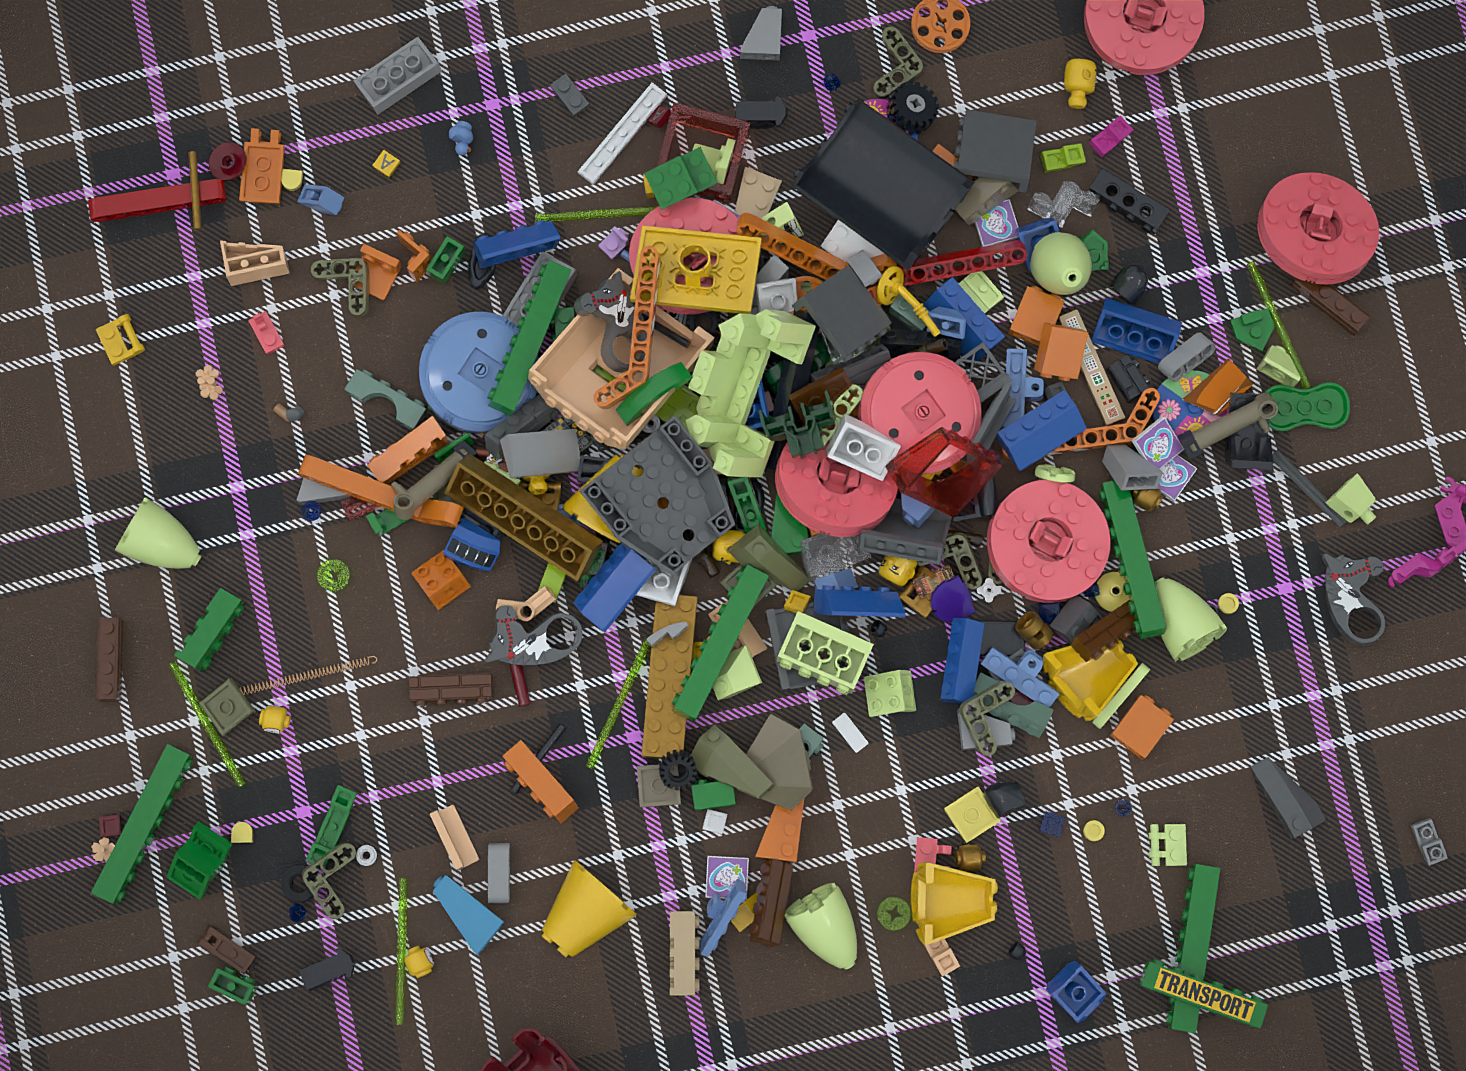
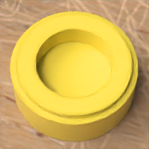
(1228, 603)
(1093, 830)

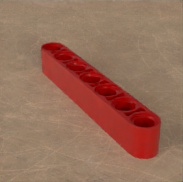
(154, 200)
(968, 265)

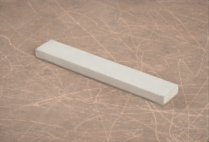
(622, 133)

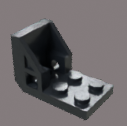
(1250, 446)

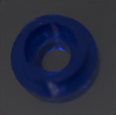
(315, 514)

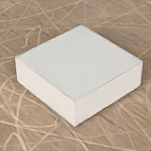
(714, 821)

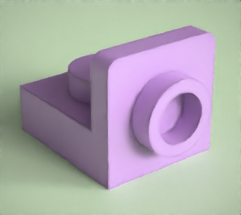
(614, 243)

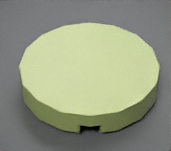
(1051, 473)

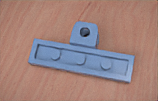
(1021, 385)
(1021, 674)
(721, 913)

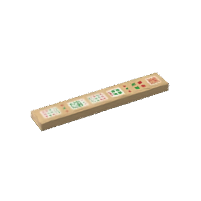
(1095, 375)

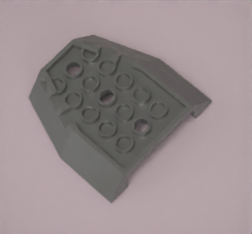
(672, 470)

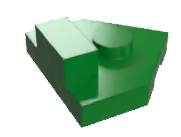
(1098, 249)
(1253, 328)

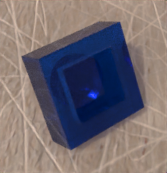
(1048, 611)
(1052, 824)

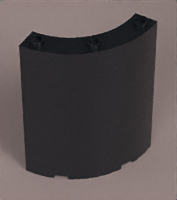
(883, 184)

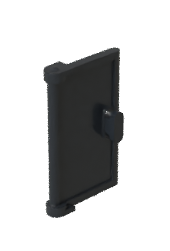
(1001, 636)

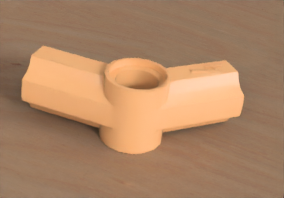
(537, 603)

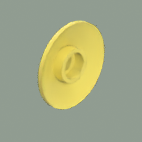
(1107, 599)

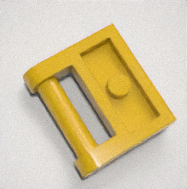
(114, 343)

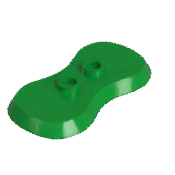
(1322, 405)

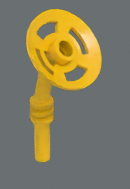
(895, 287)

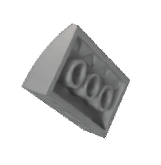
(397, 75)
(516, 306)
(541, 453)

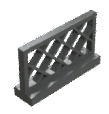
(995, 383)
(993, 420)

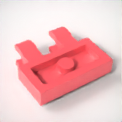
(927, 849)

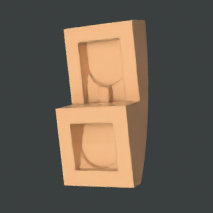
(942, 957)

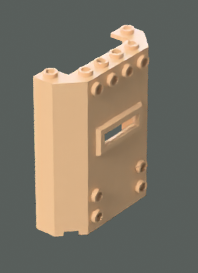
(568, 381)

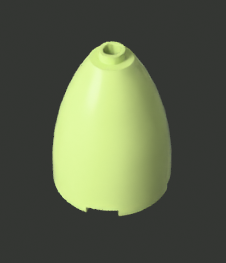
(1061, 263)
(158, 539)
(1188, 620)
(825, 925)

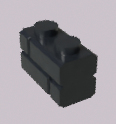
(1128, 378)

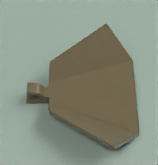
(783, 759)

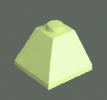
(1279, 366)
(736, 674)

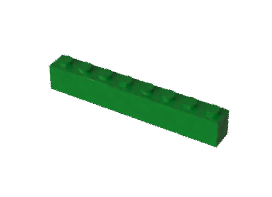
(529, 337)
(1133, 560)
(720, 642)
(142, 824)
(1194, 939)

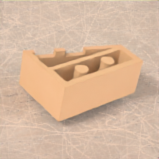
(253, 262)

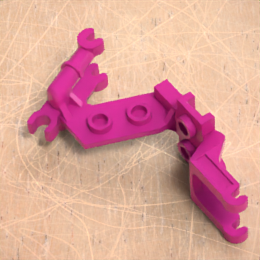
(1454, 532)

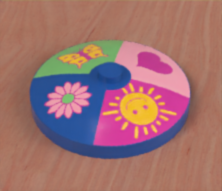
(1179, 413)

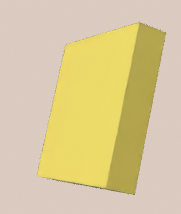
(971, 815)

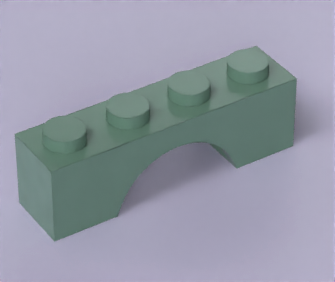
(364, 387)
(1030, 718)

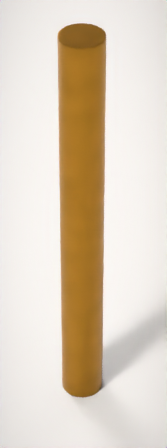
(195, 190)

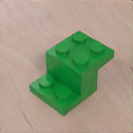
(681, 178)
(199, 860)

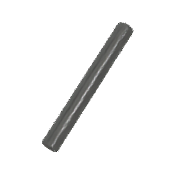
(1313, 492)

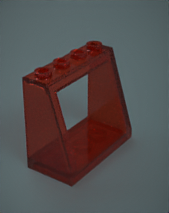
(716, 124)
(953, 492)

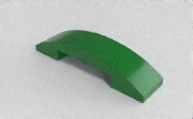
(652, 390)
(333, 824)

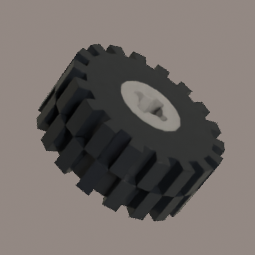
(902, 109)

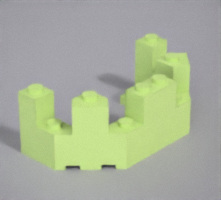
(730, 382)

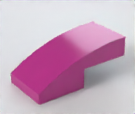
(1111, 136)

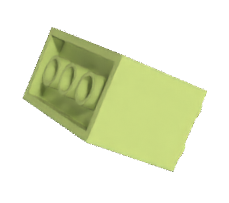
(828, 640)

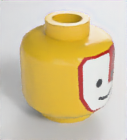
(274, 719)
(419, 962)

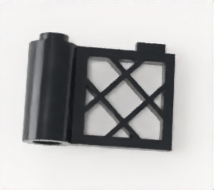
(985, 502)

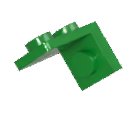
(384, 522)

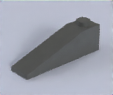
(1289, 801)

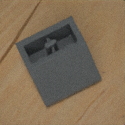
(1074, 619)

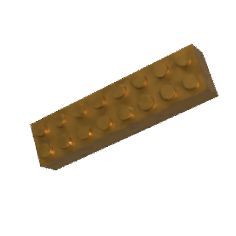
(523, 517)
(668, 667)

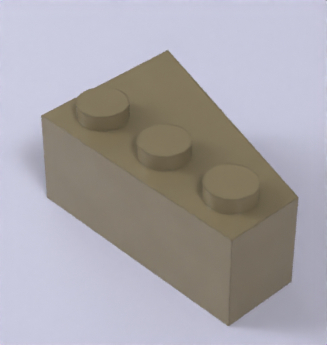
(984, 197)

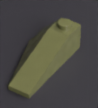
(768, 557)
(723, 760)

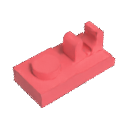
(266, 332)

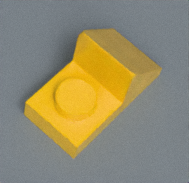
(745, 913)

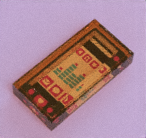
(927, 583)

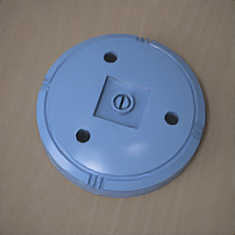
(461, 369)

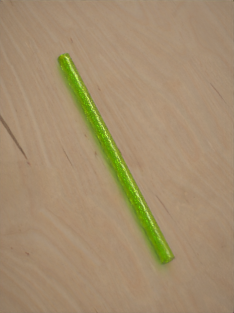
(594, 214)
(1278, 323)
(618, 704)
(206, 724)
(401, 949)

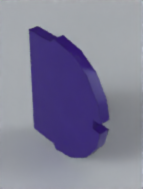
(951, 600)

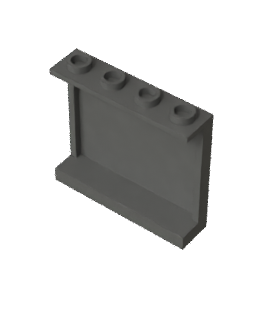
(996, 147)
(845, 313)
(905, 541)
(779, 625)

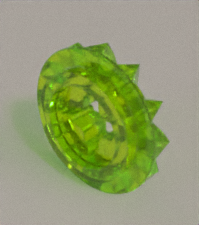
(336, 566)
(902, 908)

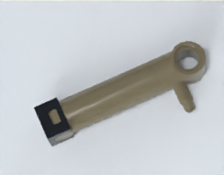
(1229, 424)
(429, 484)

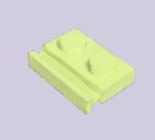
(981, 290)

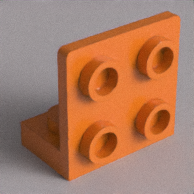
(421, 259)
(382, 271)
(441, 580)

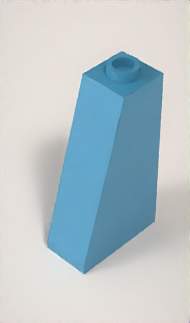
(469, 915)

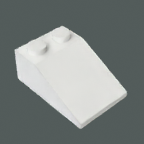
(846, 243)
(862, 447)
(664, 586)

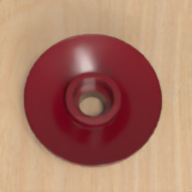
(223, 156)

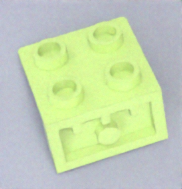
(719, 159)
(890, 693)

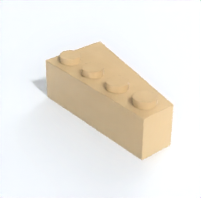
(683, 953)

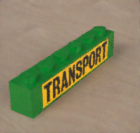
(1203, 994)

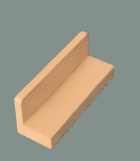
(747, 636)
(454, 837)

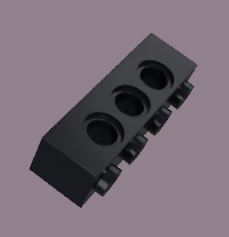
(1139, 202)
(903, 341)

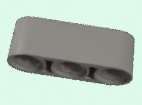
(1186, 357)
(499, 873)

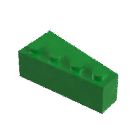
(787, 530)
(211, 630)

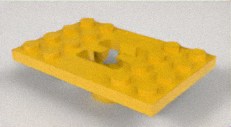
(732, 274)

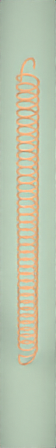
(308, 675)

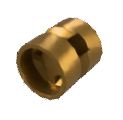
(1034, 630)

